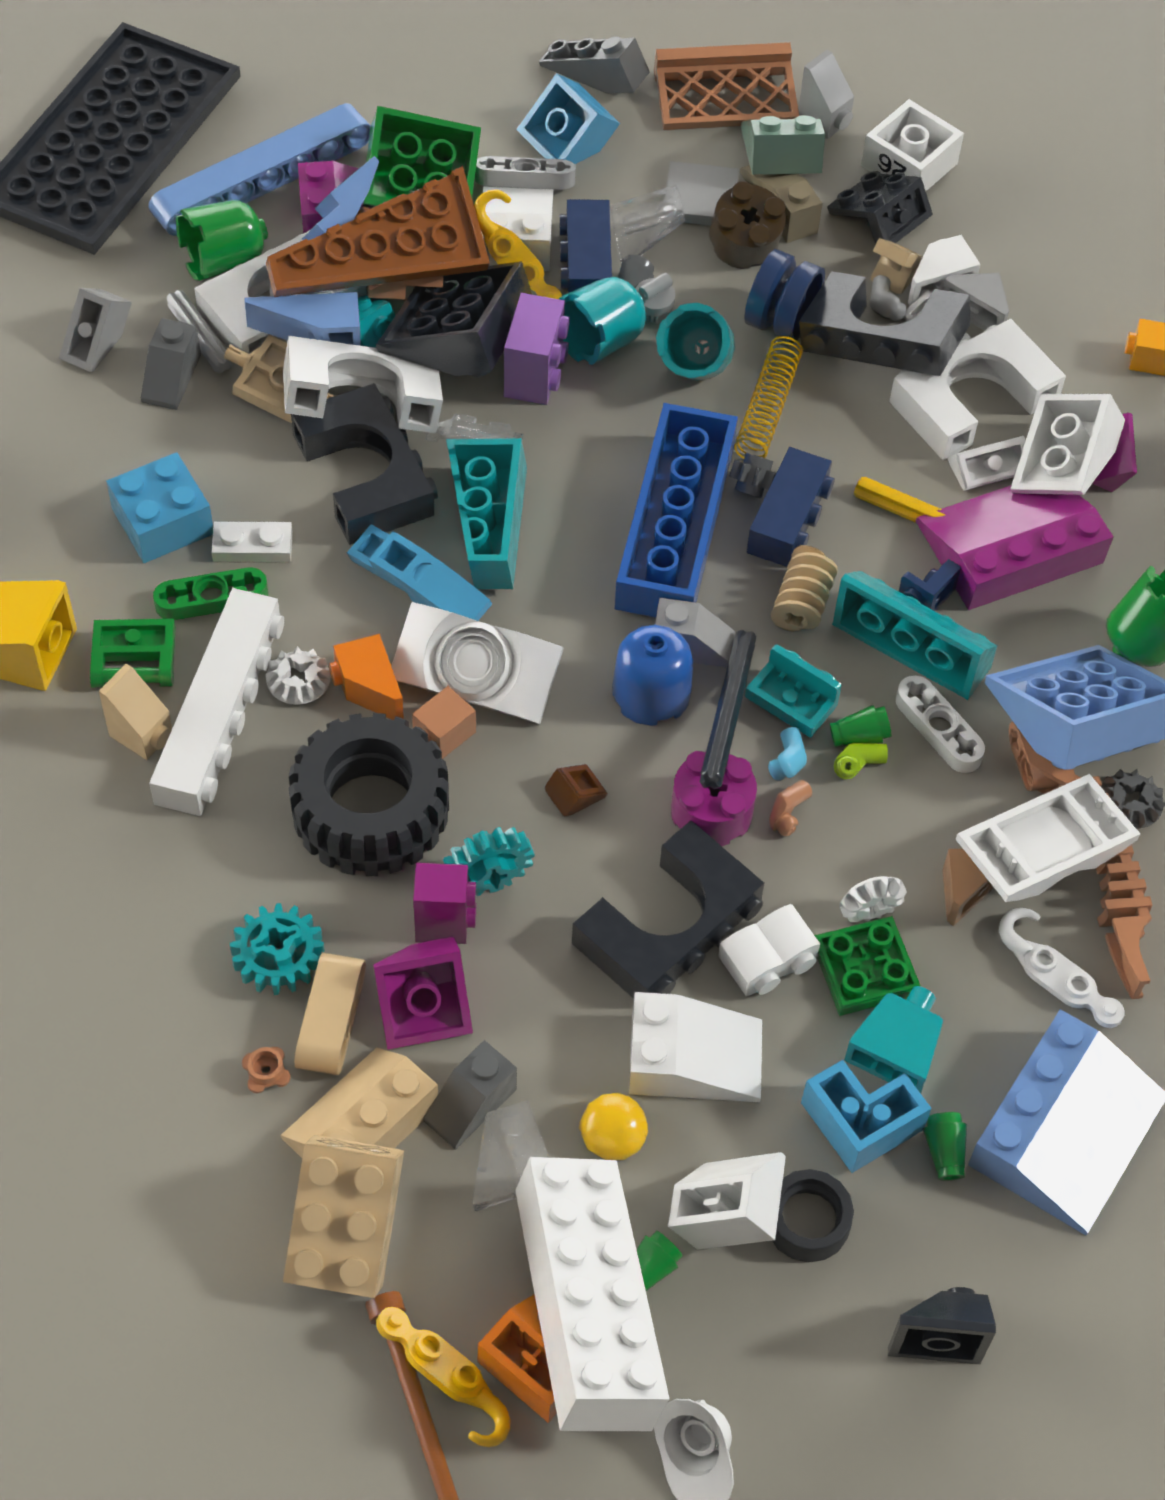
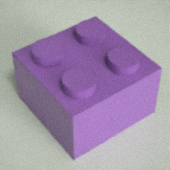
(535, 349)

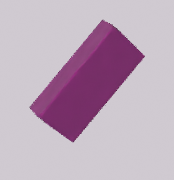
(1123, 462)

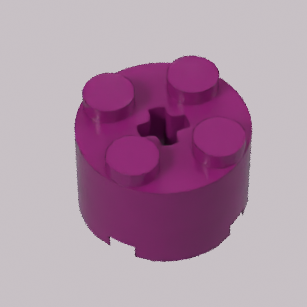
(718, 812)

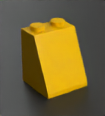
(34, 630)

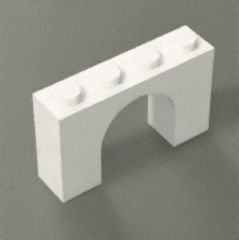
(223, 302)
(997, 354)
(318, 365)

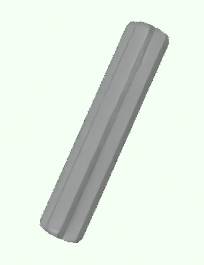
(209, 344)

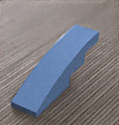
(345, 200)

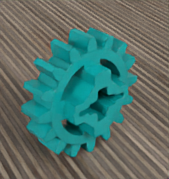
(493, 858)
(272, 967)

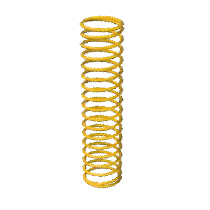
(757, 387)

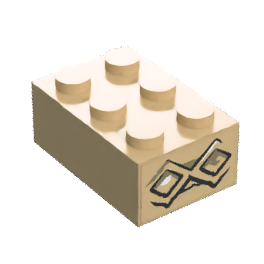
(343, 1216)

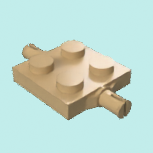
(262, 376)

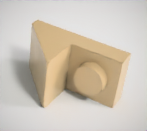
(896, 263)

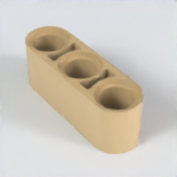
(330, 1014)

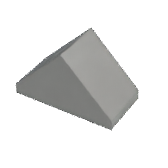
(986, 294)

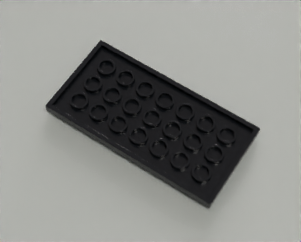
(110, 136)

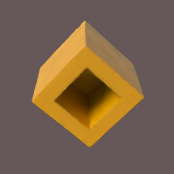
(1147, 347)

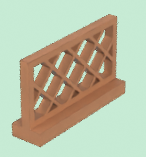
(724, 64)

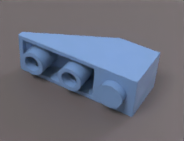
(311, 316)

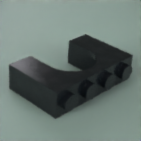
(919, 345)
(367, 421)
(652, 961)

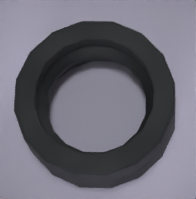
(831, 1190)

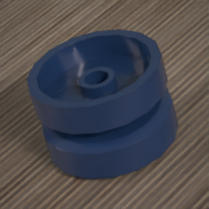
(782, 294)

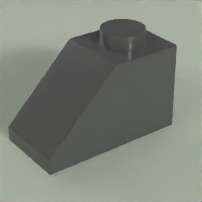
(170, 363)
(471, 1091)

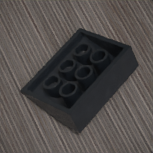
(459, 324)

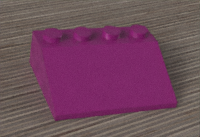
(1016, 541)

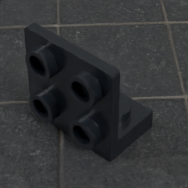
(888, 201)

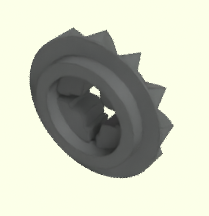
(1140, 812)

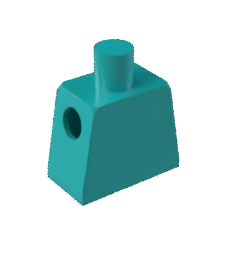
(898, 1038)

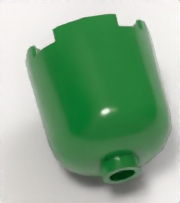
(220, 237)
(1138, 621)

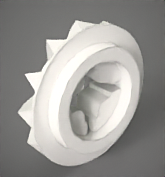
(292, 689)
(872, 898)

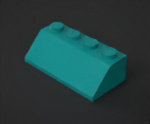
(912, 633)

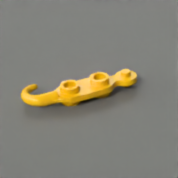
(508, 247)
(447, 1371)

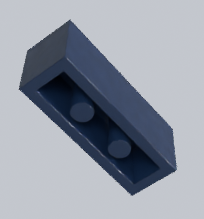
(586, 243)
(790, 506)

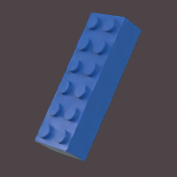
(676, 509)

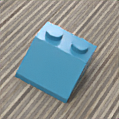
(567, 122)

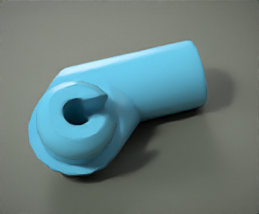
(792, 758)

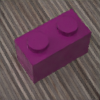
(443, 902)

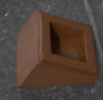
(574, 789)

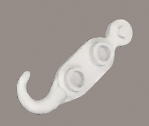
(1058, 973)

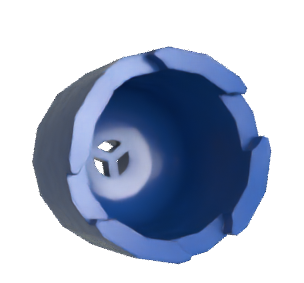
(653, 675)

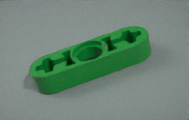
(197, 584)

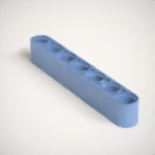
(264, 164)

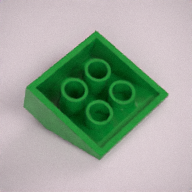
(417, 150)

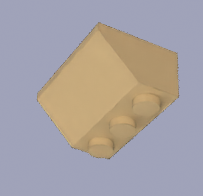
(371, 1105)

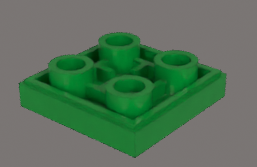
(865, 964)

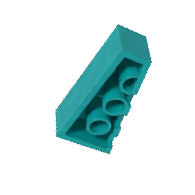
(490, 498)

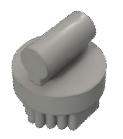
(657, 297)

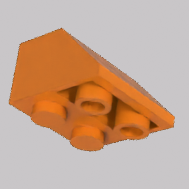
(517, 1357)

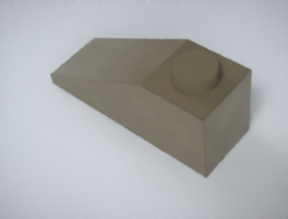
(800, 200)

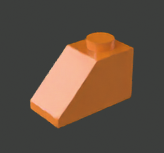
(367, 676)

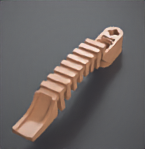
(1125, 900)

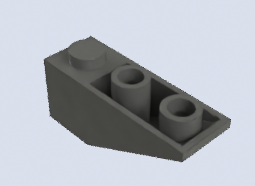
(603, 64)

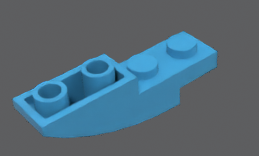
(417, 573)

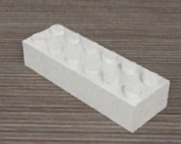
(590, 1296)

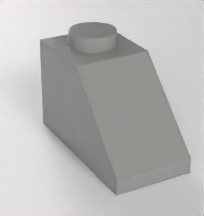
(826, 94)
(94, 327)
(705, 633)

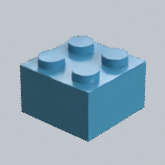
(160, 507)

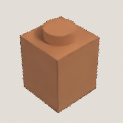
(446, 720)

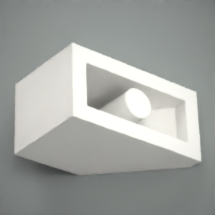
(940, 260)

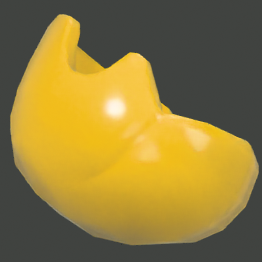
(614, 1126)

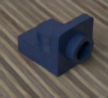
(934, 588)

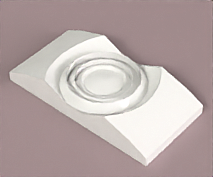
(477, 661)
(1048, 839)

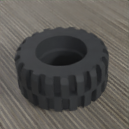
(363, 749)

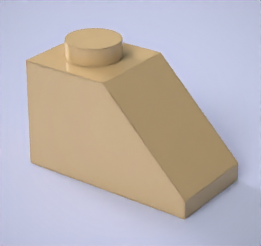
(135, 713)

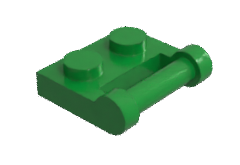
(133, 642)

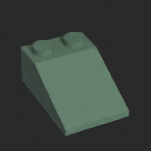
(784, 145)

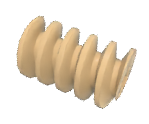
(804, 590)

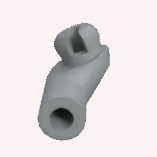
(885, 302)

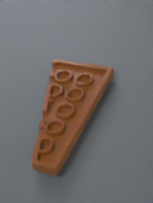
(399, 240)

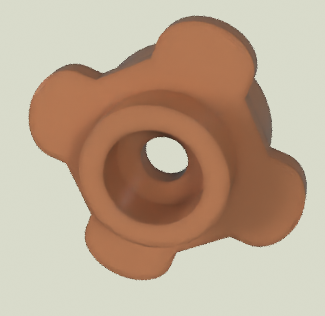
(261, 1058)

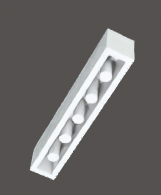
(216, 703)

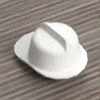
(695, 1450)

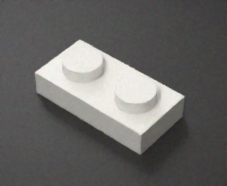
(252, 542)

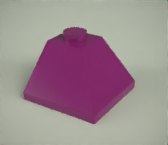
(423, 994)

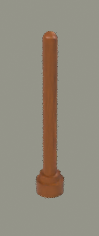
(416, 1401)

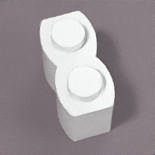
(769, 950)

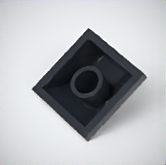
(946, 1327)

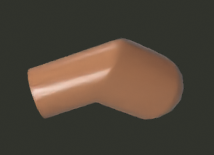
(786, 800)

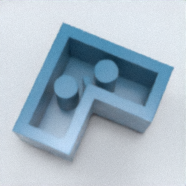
(862, 1123)

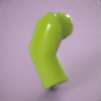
(856, 756)

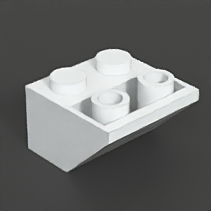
(729, 1202)

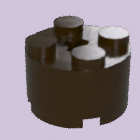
(747, 225)

